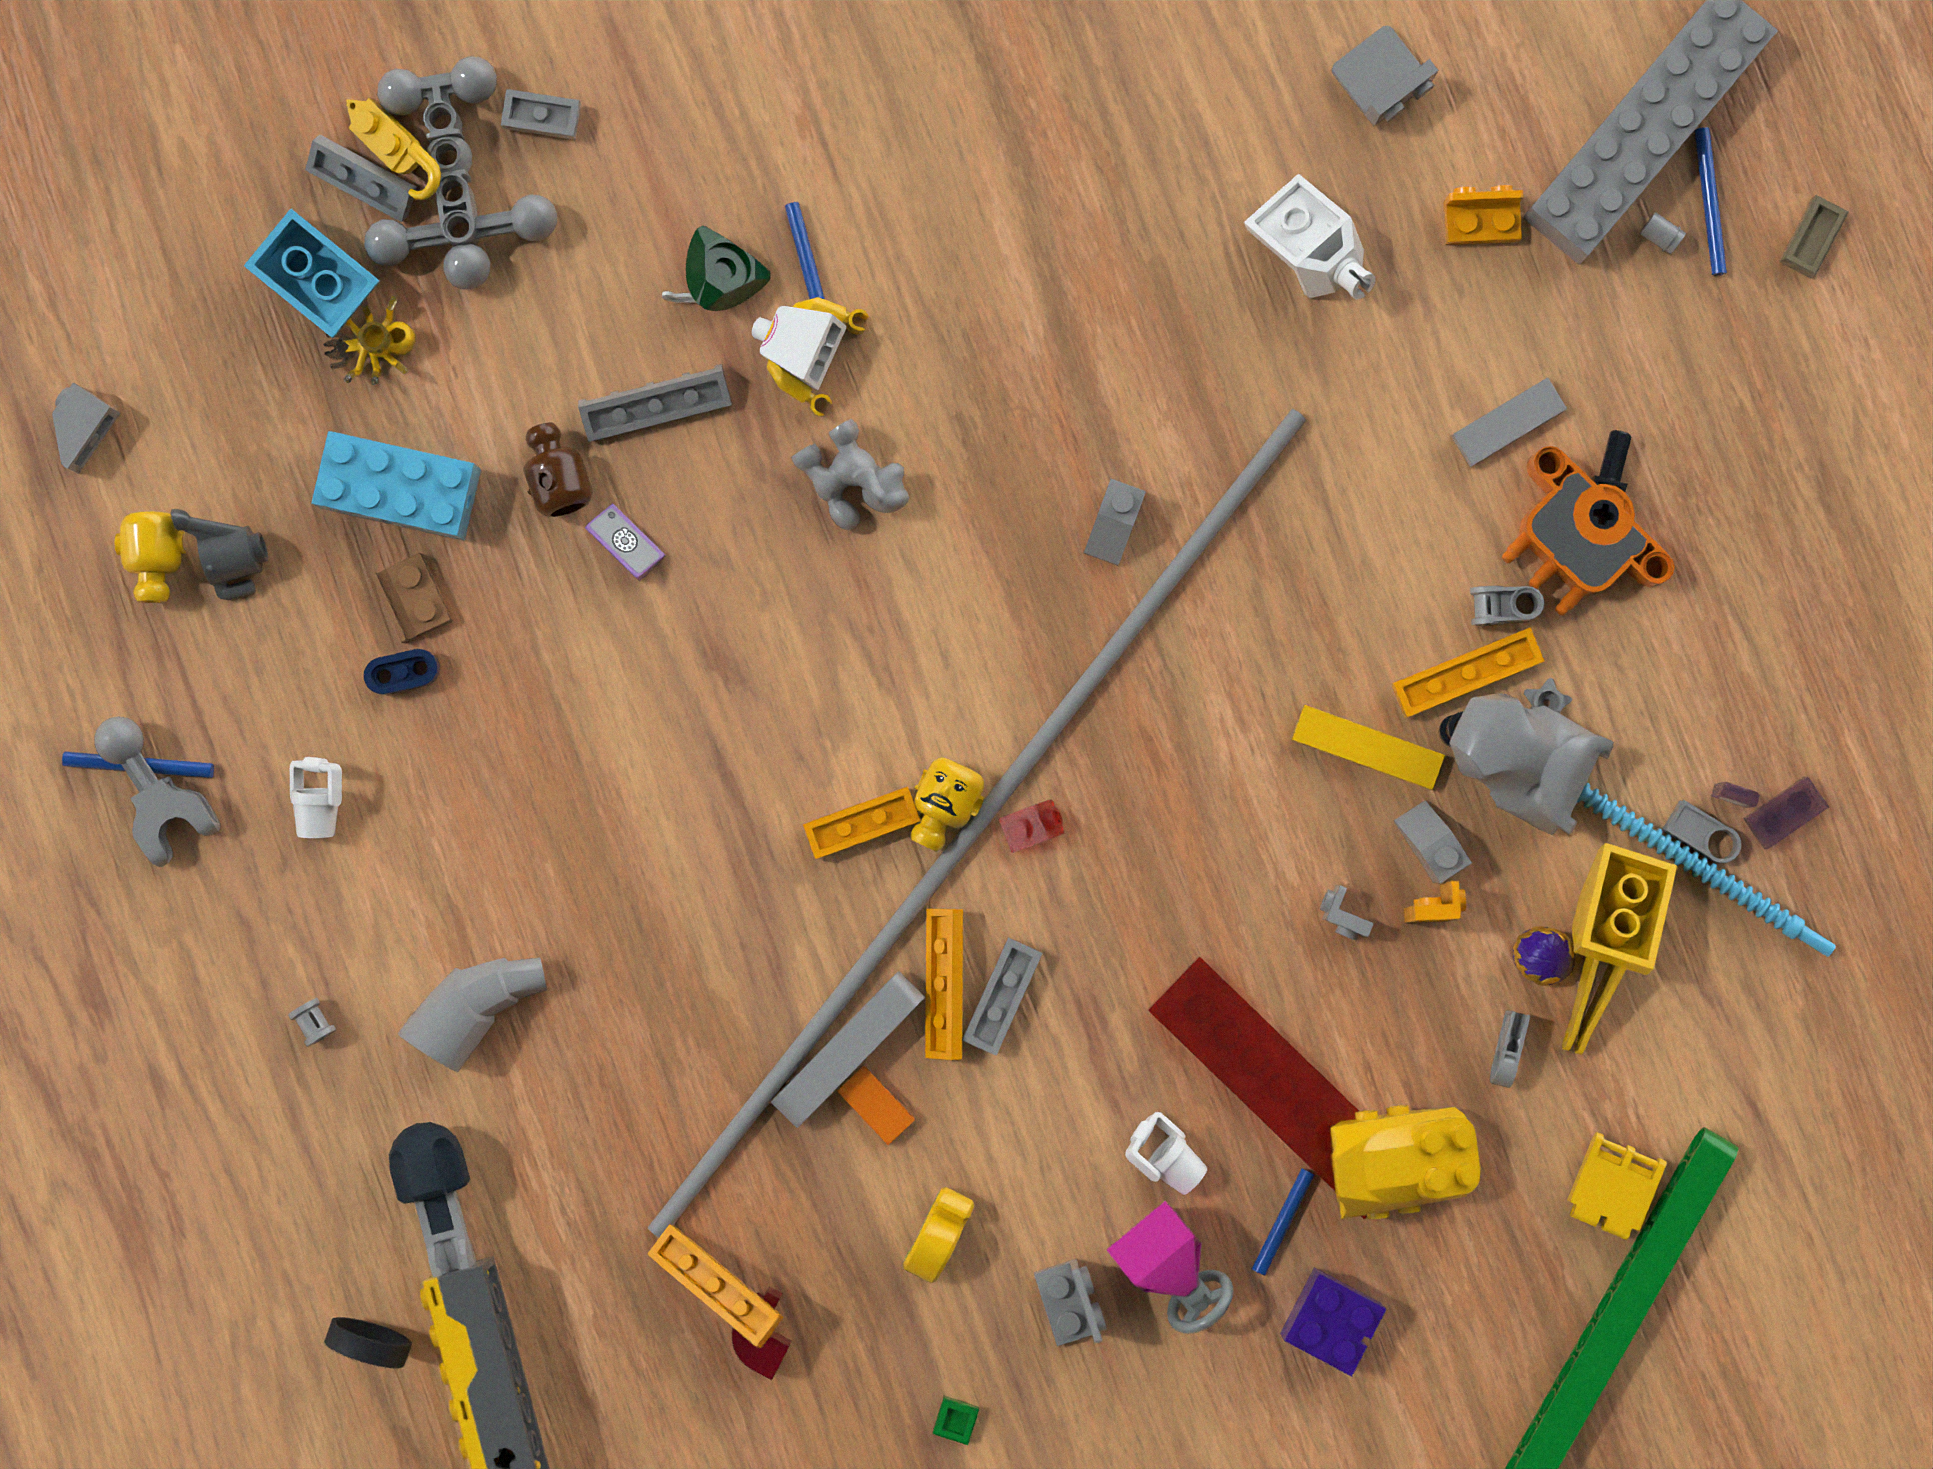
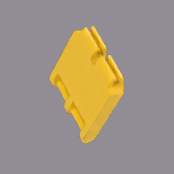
(1614, 1187)

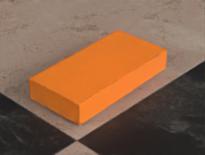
(876, 1105)

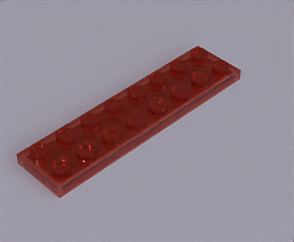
(1255, 1064)

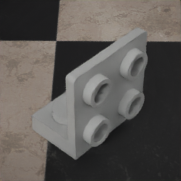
(1067, 1302)

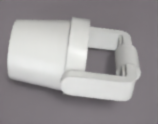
(315, 807)
(1171, 1161)

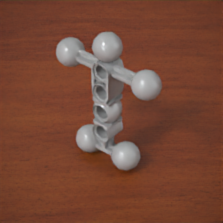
(466, 263)

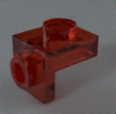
(1032, 825)

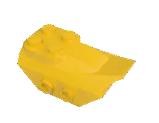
(1403, 1160)

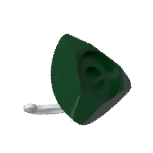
(719, 273)

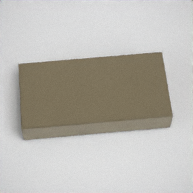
(1813, 236)

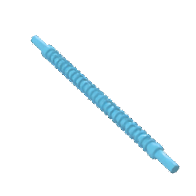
(1791, 926)

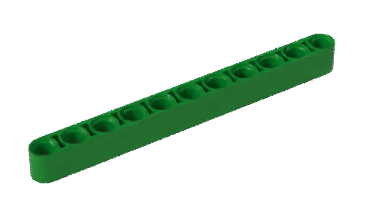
(1625, 1303)

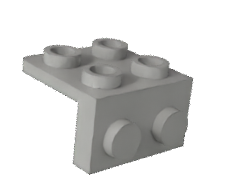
(1383, 75)

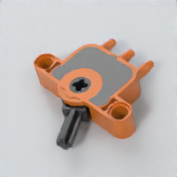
(1568, 536)

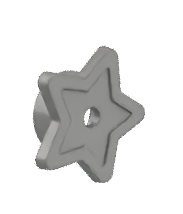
(1548, 691)

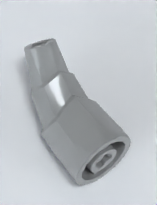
(465, 1005)

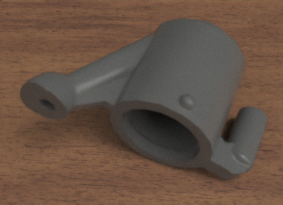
(225, 553)

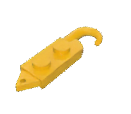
(392, 143)

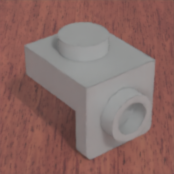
(1347, 924)

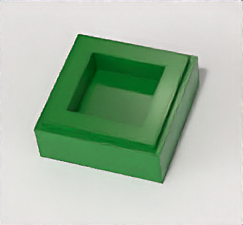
(955, 1420)

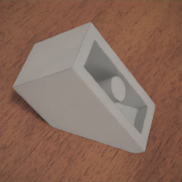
(80, 425)
(1114, 522)
(1432, 842)

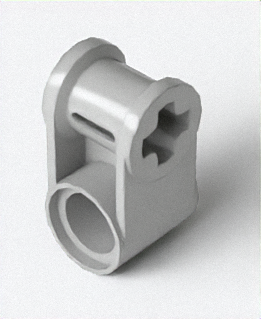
(1502, 605)

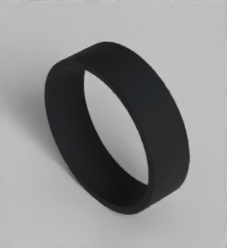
(368, 1342)

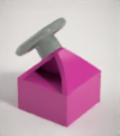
(1165, 1259)

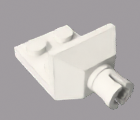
(1312, 239)

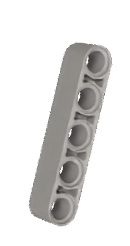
(848, 1049)

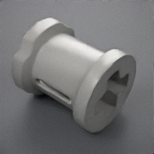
(312, 1022)

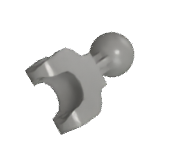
(159, 801)

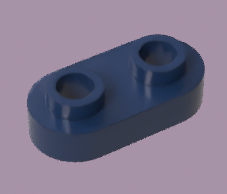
(402, 671)

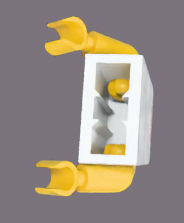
(803, 343)

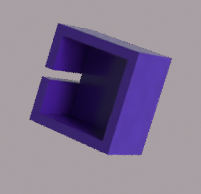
(1332, 1321)

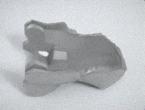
(1527, 758)

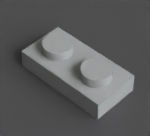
(541, 114)

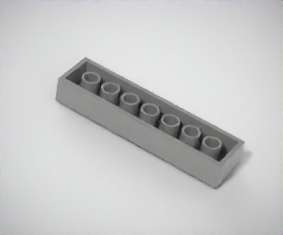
(1649, 125)

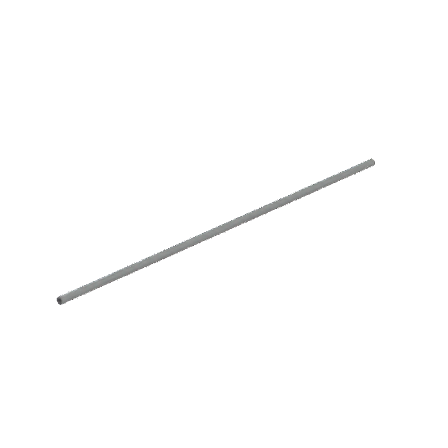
(976, 825)

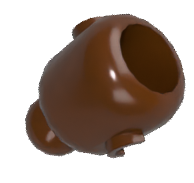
(555, 474)

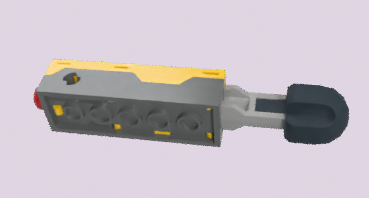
(466, 1308)

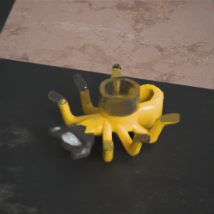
(372, 338)

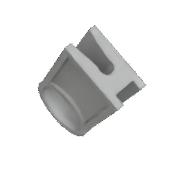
(1694, 829)
(1509, 1048)

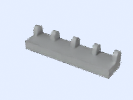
(654, 403)

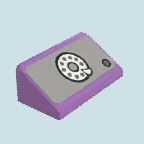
(625, 541)

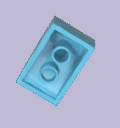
(311, 273)

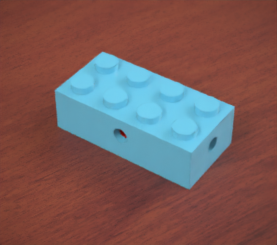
(396, 485)

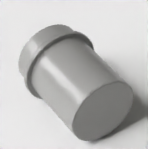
(1663, 233)

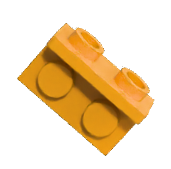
(1483, 216)
(1438, 909)

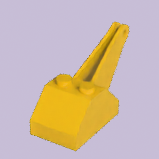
(1616, 923)

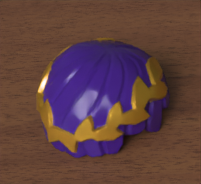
(1544, 955)

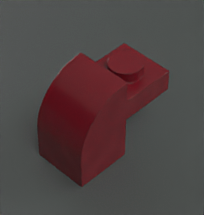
(768, 1357)

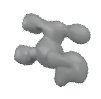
(852, 467)

